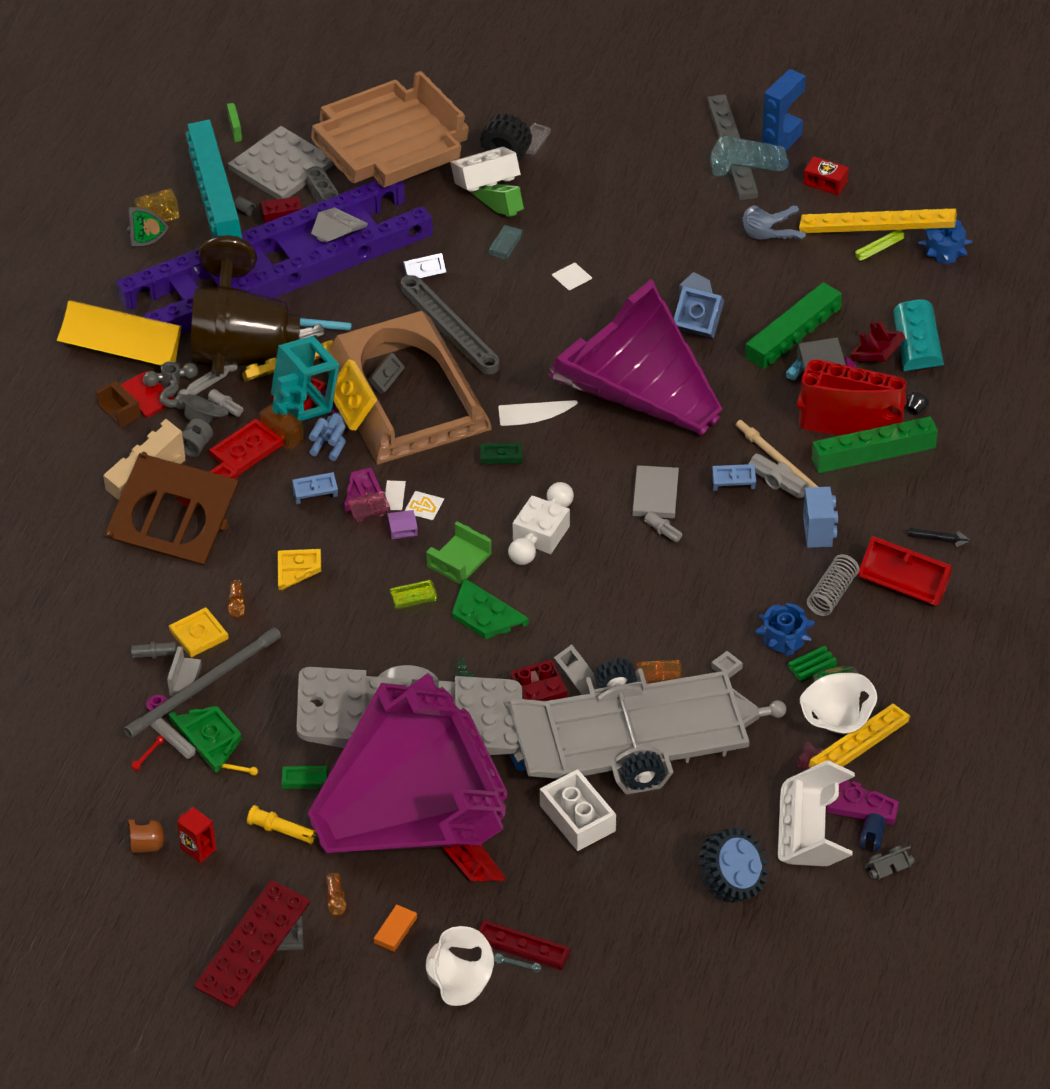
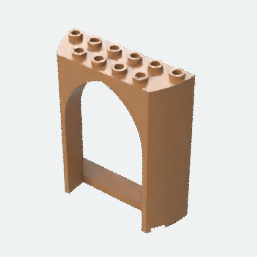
(396, 334)

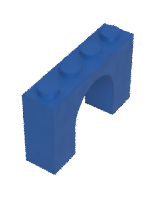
(778, 126)

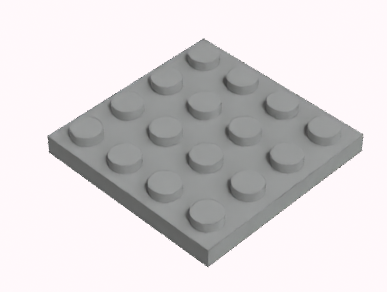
(279, 163)

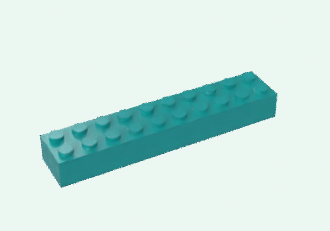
(212, 180)

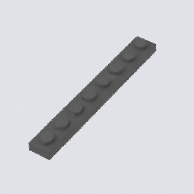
(726, 126)

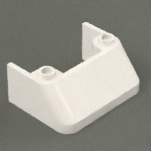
(803, 816)

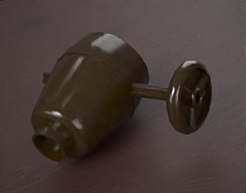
(234, 323)

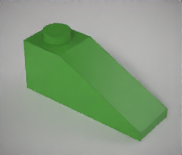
(501, 198)

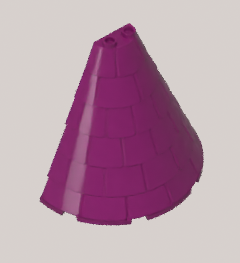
(642, 365)

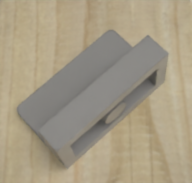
(182, 672)

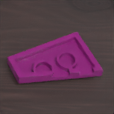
(859, 802)

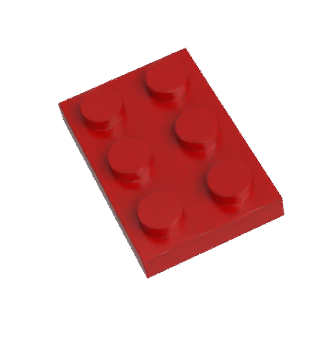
(246, 446)

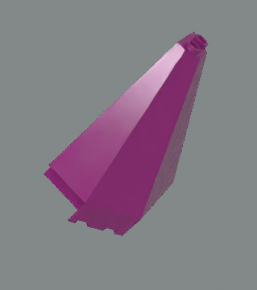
(410, 777)

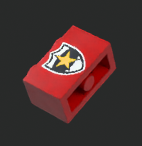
(826, 175)
(196, 835)

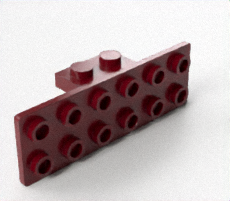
(252, 944)

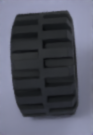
(506, 132)

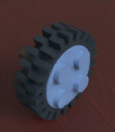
(733, 865)

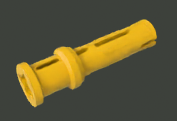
(271, 822)

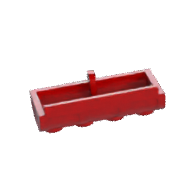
(905, 571)

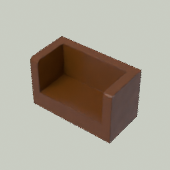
(118, 404)

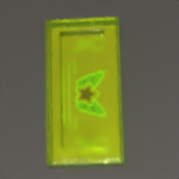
(413, 594)

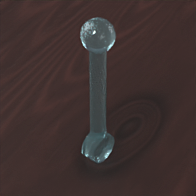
(498, 958)

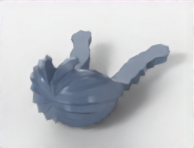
(759, 223)

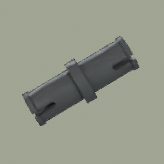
(153, 650)

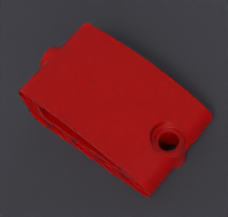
(848, 399)

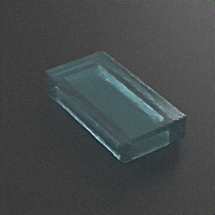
(505, 242)

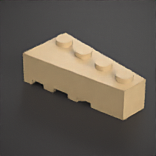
(163, 444)

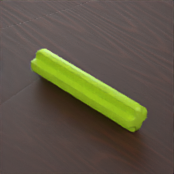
(879, 244)

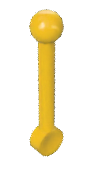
(253, 770)

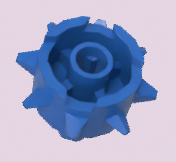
(946, 243)
(785, 628)

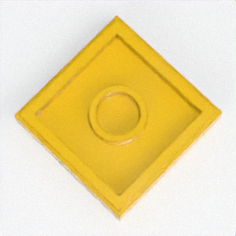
(198, 632)

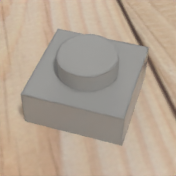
(727, 662)

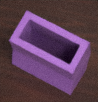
(402, 524)

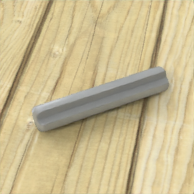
(174, 738)

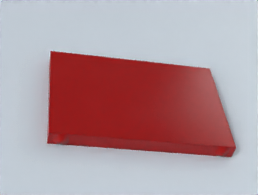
(146, 396)

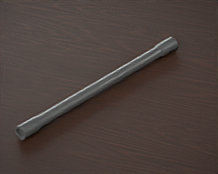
(143, 722)

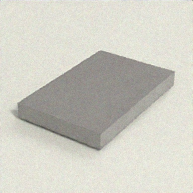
(655, 491)

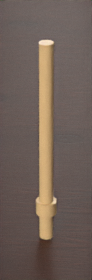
(753, 436)

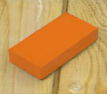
(395, 928)

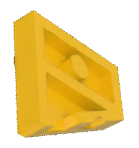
(297, 566)

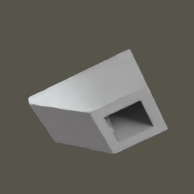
(575, 669)

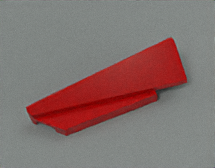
(475, 863)

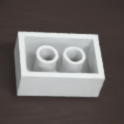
(485, 168)
(577, 810)

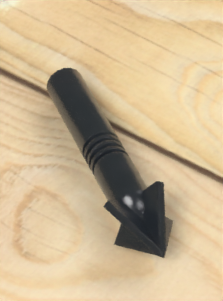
(958, 538)

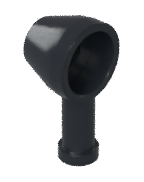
(916, 403)

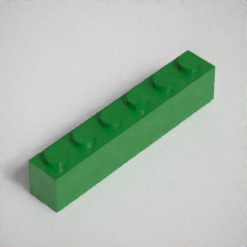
(793, 325)
(874, 444)

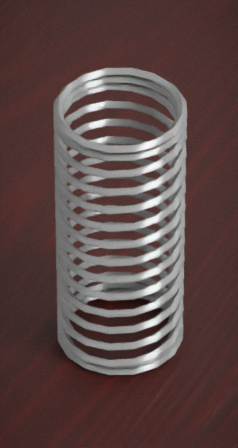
(841, 573)

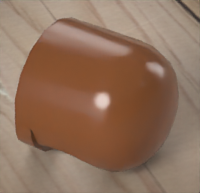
(146, 837)

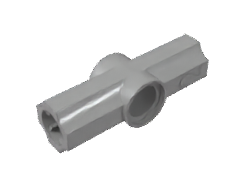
(779, 476)

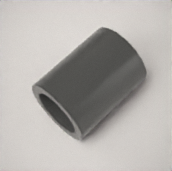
(245, 206)

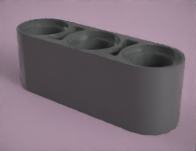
(320, 184)

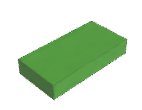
(234, 122)

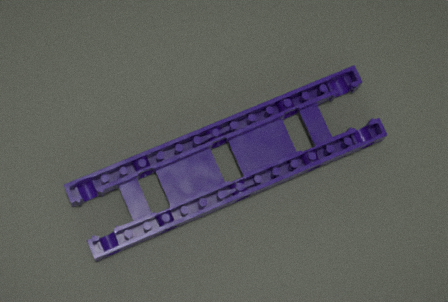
(307, 256)

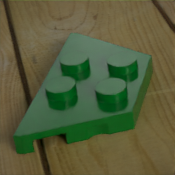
(484, 612)
(209, 733)

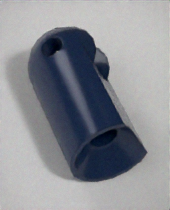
(873, 830)

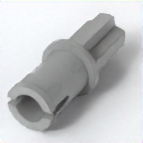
(225, 401)
(662, 526)

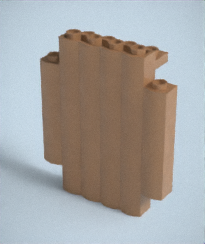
(391, 131)

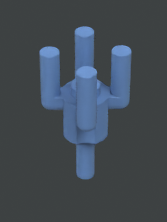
(330, 431)

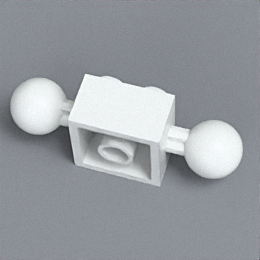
(541, 524)

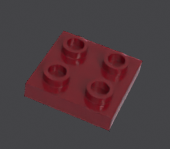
(877, 344)

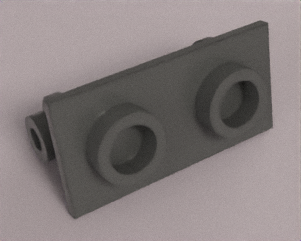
(881, 864)

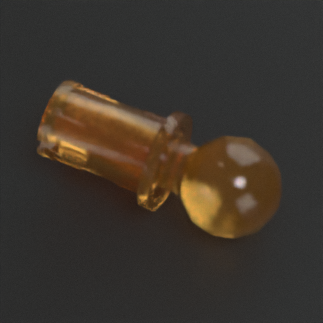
(236, 599)
(335, 895)

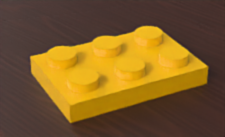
(353, 395)

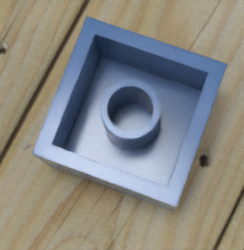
(698, 312)
(819, 517)

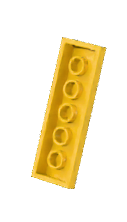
(120, 333)

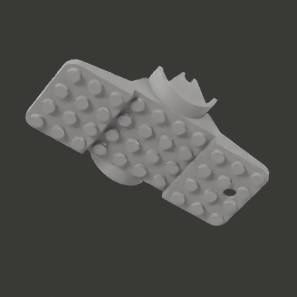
(349, 692)

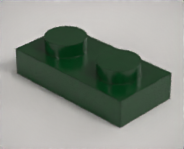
(501, 453)

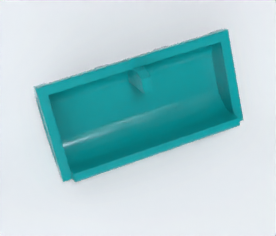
(921, 342)

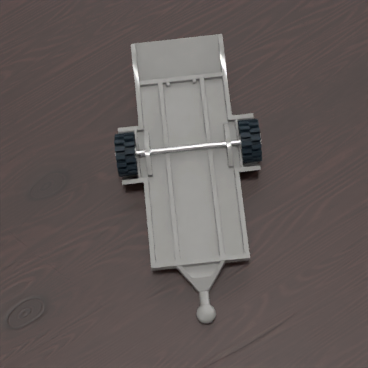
(634, 725)

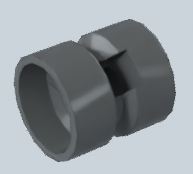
(196, 437)

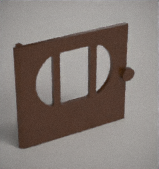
(167, 477)

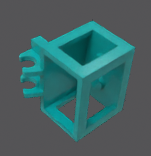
(293, 378)

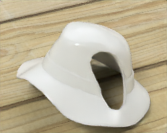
(836, 702)
(457, 978)

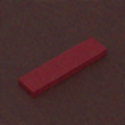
(525, 945)

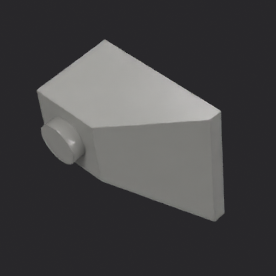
(334, 224)

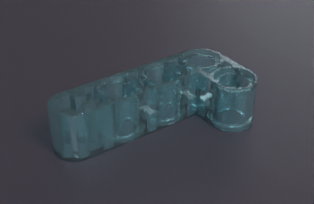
(748, 153)

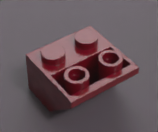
(540, 682)

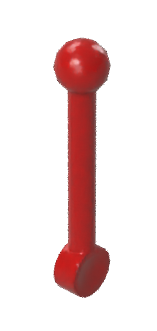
(136, 765)

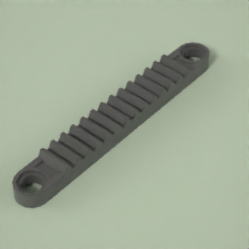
(450, 325)

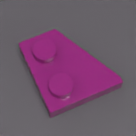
(360, 482)

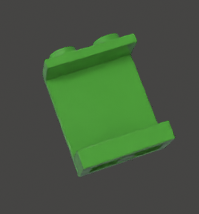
(461, 554)

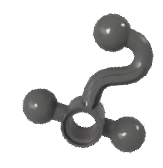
(170, 379)

